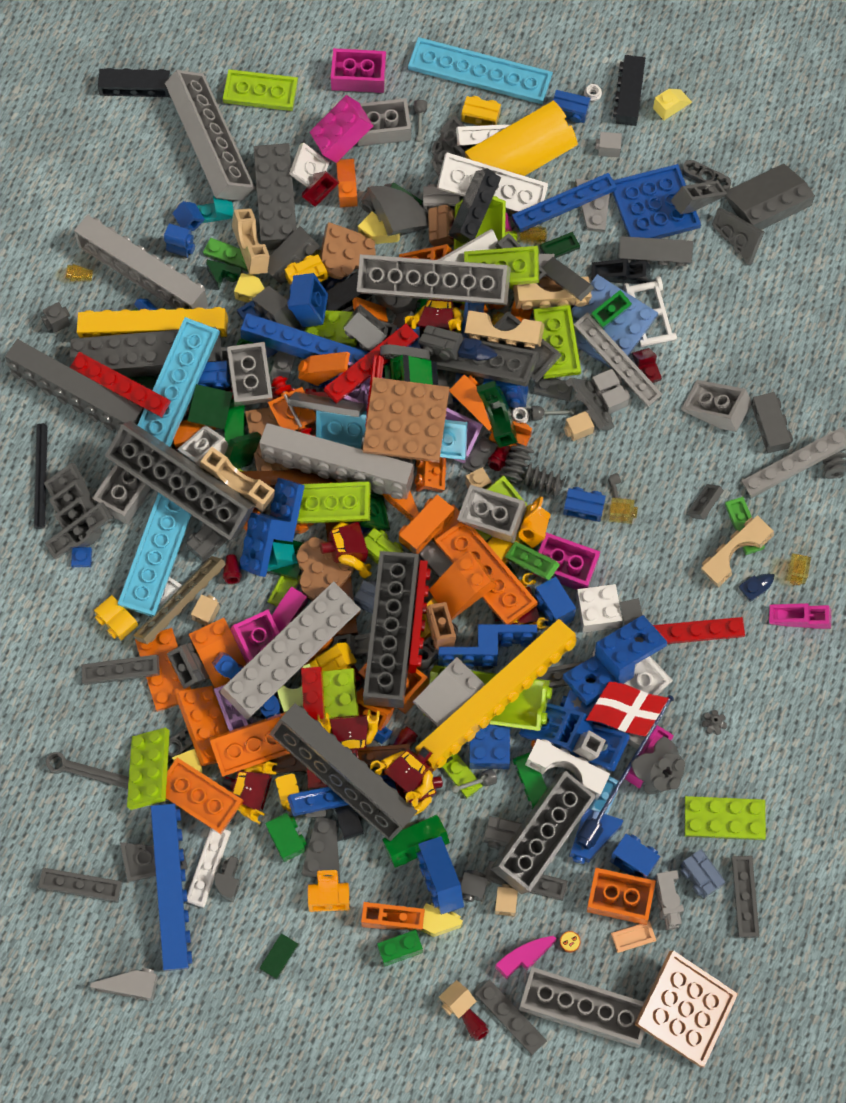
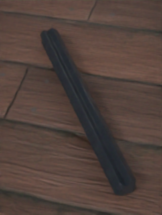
(40, 476)

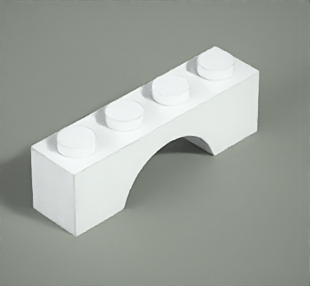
(546, 756)

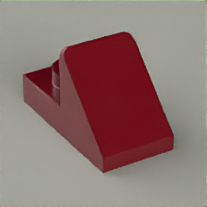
(321, 186)
(646, 362)

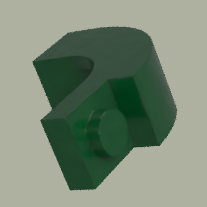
(499, 413)

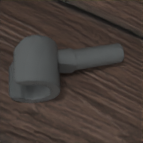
(613, 480)

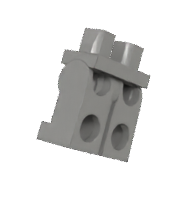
(668, 899)

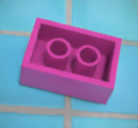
(358, 70)
(341, 128)
(575, 561)
(254, 634)

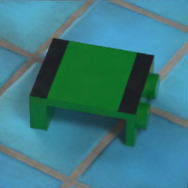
(414, 370)

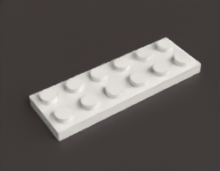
(515, 189)

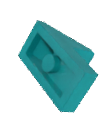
(217, 211)
(281, 556)

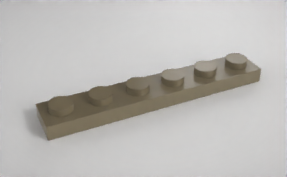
(179, 600)

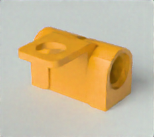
(534, 523)
(328, 893)

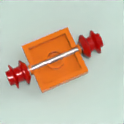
(290, 416)

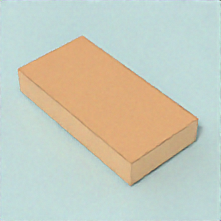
(633, 937)

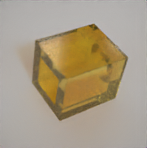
(622, 510)
(798, 569)

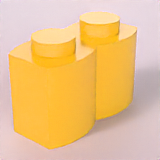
(115, 618)

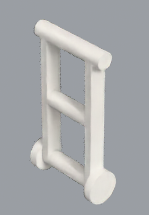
(657, 286)

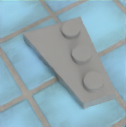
(595, 211)

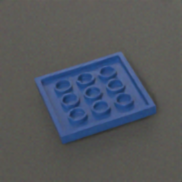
(647, 204)

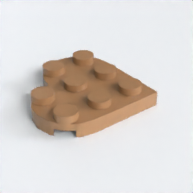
(342, 250)
(319, 569)

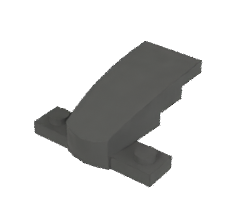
(75, 512)

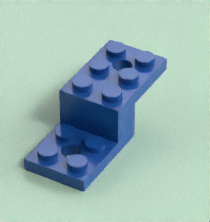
(265, 528)
(487, 645)
(615, 659)
(567, 726)

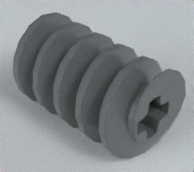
(517, 463)
(834, 465)
(544, 480)

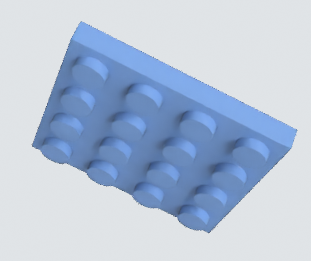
(625, 330)

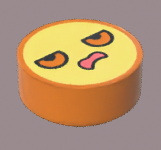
(570, 941)

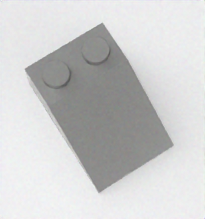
(718, 404)
(492, 513)
(448, 692)

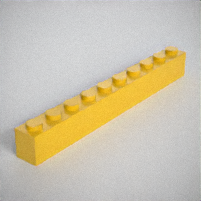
(498, 693)

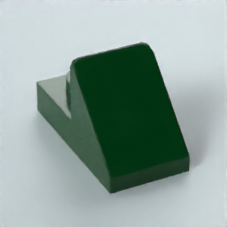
(220, 270)

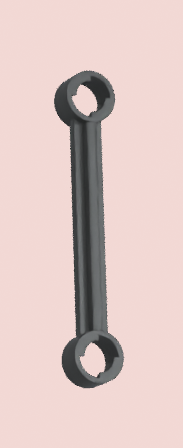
(87, 771)

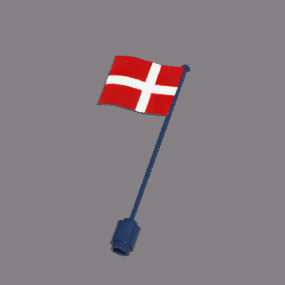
(628, 712)

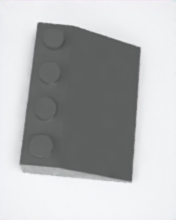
(770, 197)

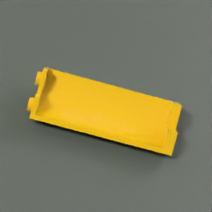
(527, 142)

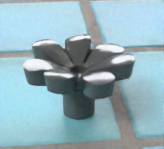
(712, 725)

